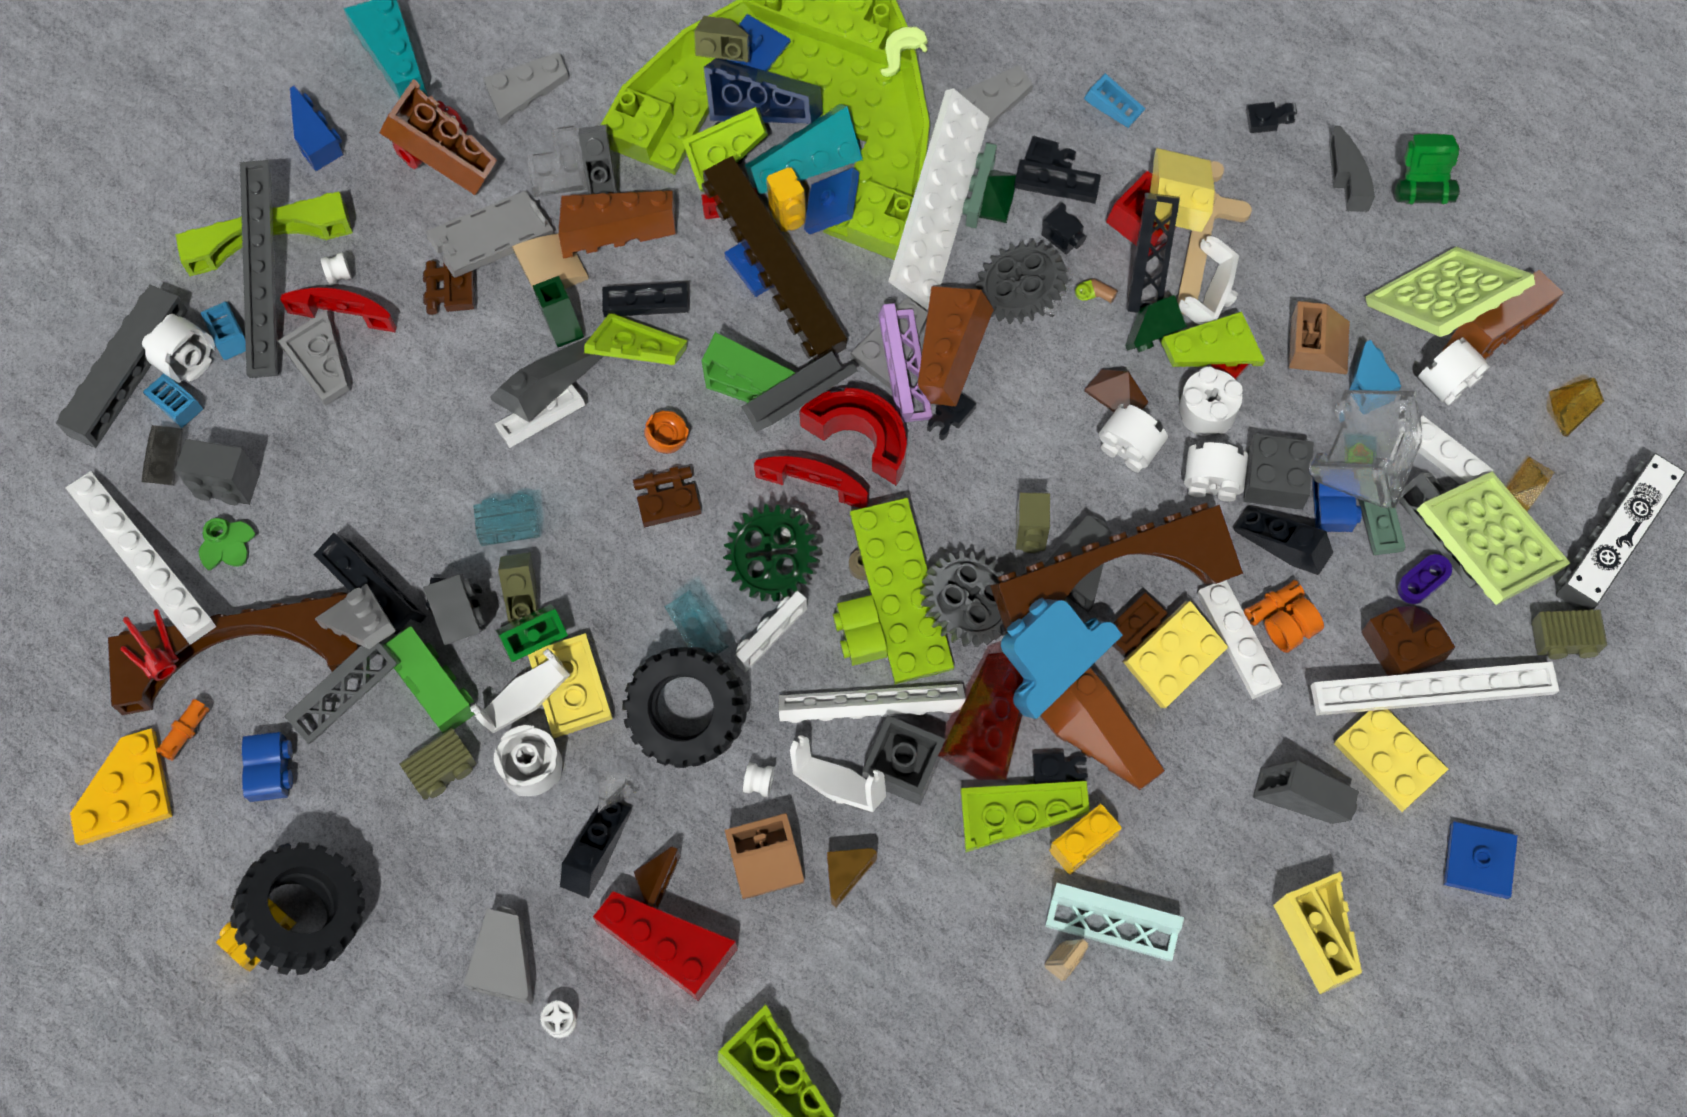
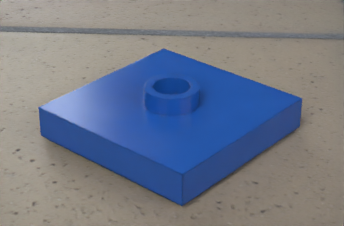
(831, 201)
(1480, 860)

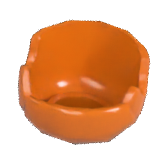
(666, 432)

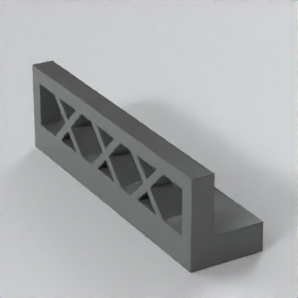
(796, 391)
(1432, 488)
(331, 685)

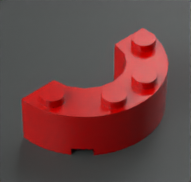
(866, 414)

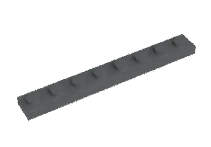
(258, 269)

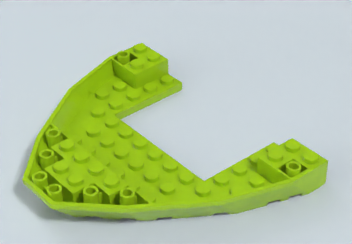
(830, 47)

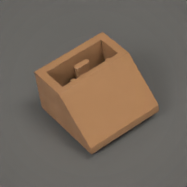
(1318, 339)
(764, 856)

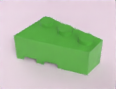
(739, 371)
(429, 681)

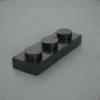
(1057, 181)
(645, 299)

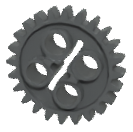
(1023, 281)
(967, 598)

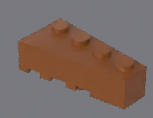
(436, 139)
(614, 219)
(951, 341)

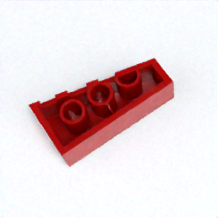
(671, 945)

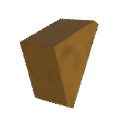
(846, 870)

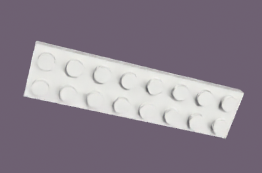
(939, 198)

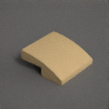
(543, 260)

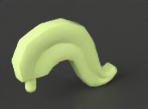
(899, 40)

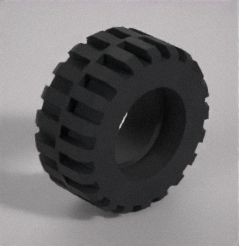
(644, 715)
(310, 869)

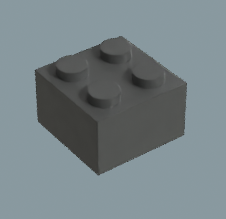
(1278, 471)
(217, 472)
(454, 608)
(906, 758)

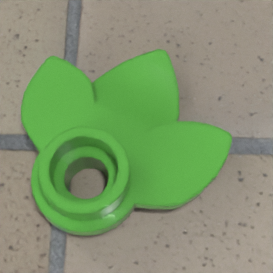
(226, 547)

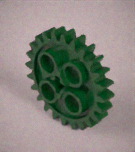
(770, 526)

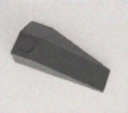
(543, 381)

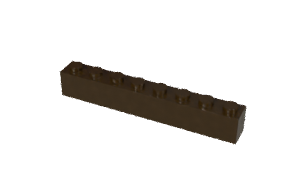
(774, 260)

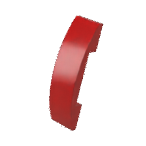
(307, 302)
(779, 467)

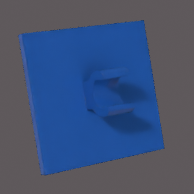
(764, 43)

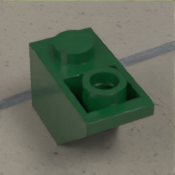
(558, 311)
(1155, 322)

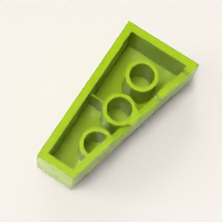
(770, 1070)

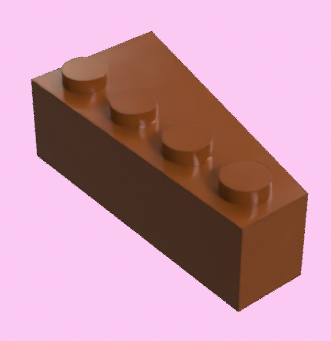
(1508, 319)

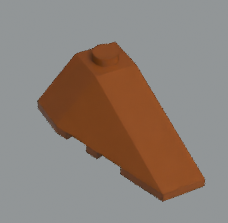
(1100, 728)

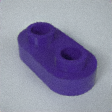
(1423, 580)

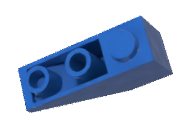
(311, 134)

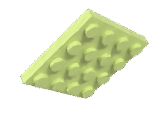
(1450, 291)
(1493, 537)

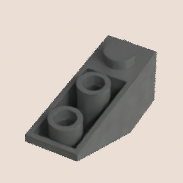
(597, 159)

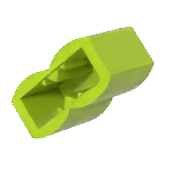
(861, 630)

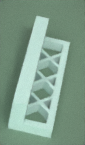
(1118, 910)

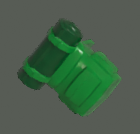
(1428, 170)

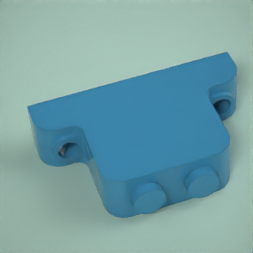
(1053, 651)

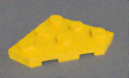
(124, 792)

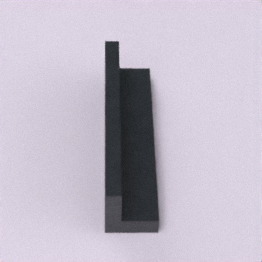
(1142, 250)
(356, 570)

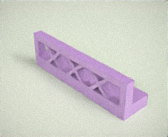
(898, 366)

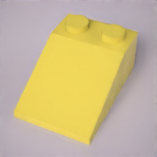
(1191, 181)

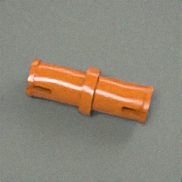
(1274, 602)
(182, 729)

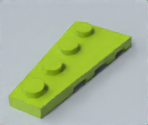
(1015, 810)

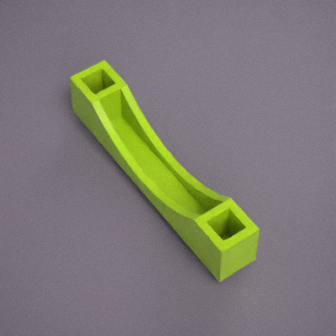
(211, 245)

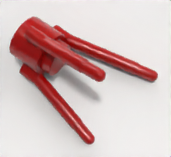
(157, 663)

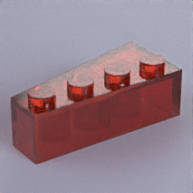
(987, 723)

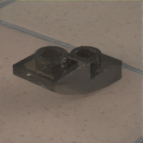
(161, 455)

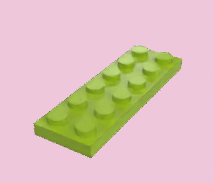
(894, 577)

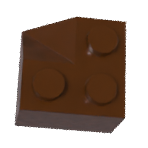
(1407, 640)

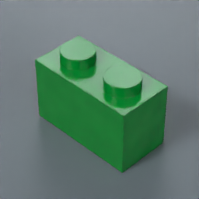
(531, 633)

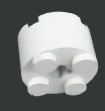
(179, 348)
(1454, 371)
(1210, 402)
(1132, 436)
(1216, 471)
(512, 766)

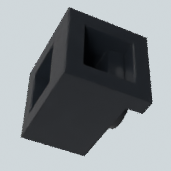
(1063, 230)

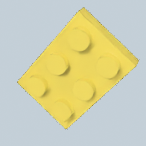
(1175, 654)
(581, 697)
(1391, 757)

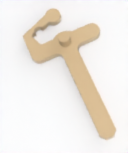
(1195, 259)

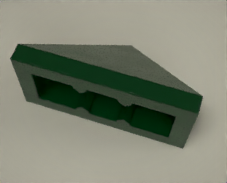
(998, 196)

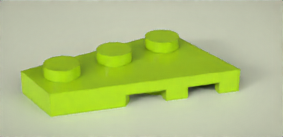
(727, 139)
(634, 341)
(1215, 342)

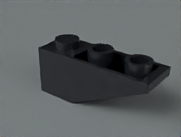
(1286, 539)
(593, 849)

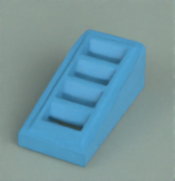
(1102, 102)
(224, 331)
(184, 413)

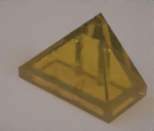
(1575, 403)
(1529, 482)

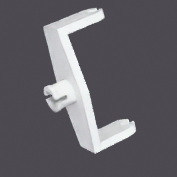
(1219, 291)
(523, 694)
(836, 781)

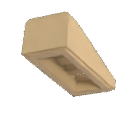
(1066, 958)

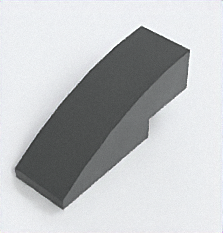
(1350, 172)

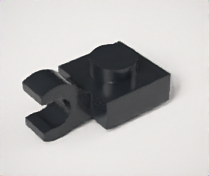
(1266, 118)

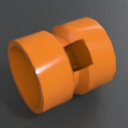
(1298, 621)

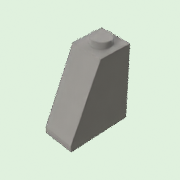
(501, 958)

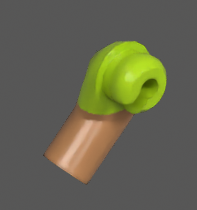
(1093, 289)

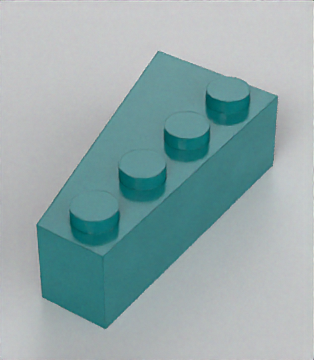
(386, 39)
(811, 151)

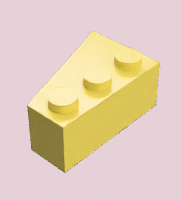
(1321, 932)

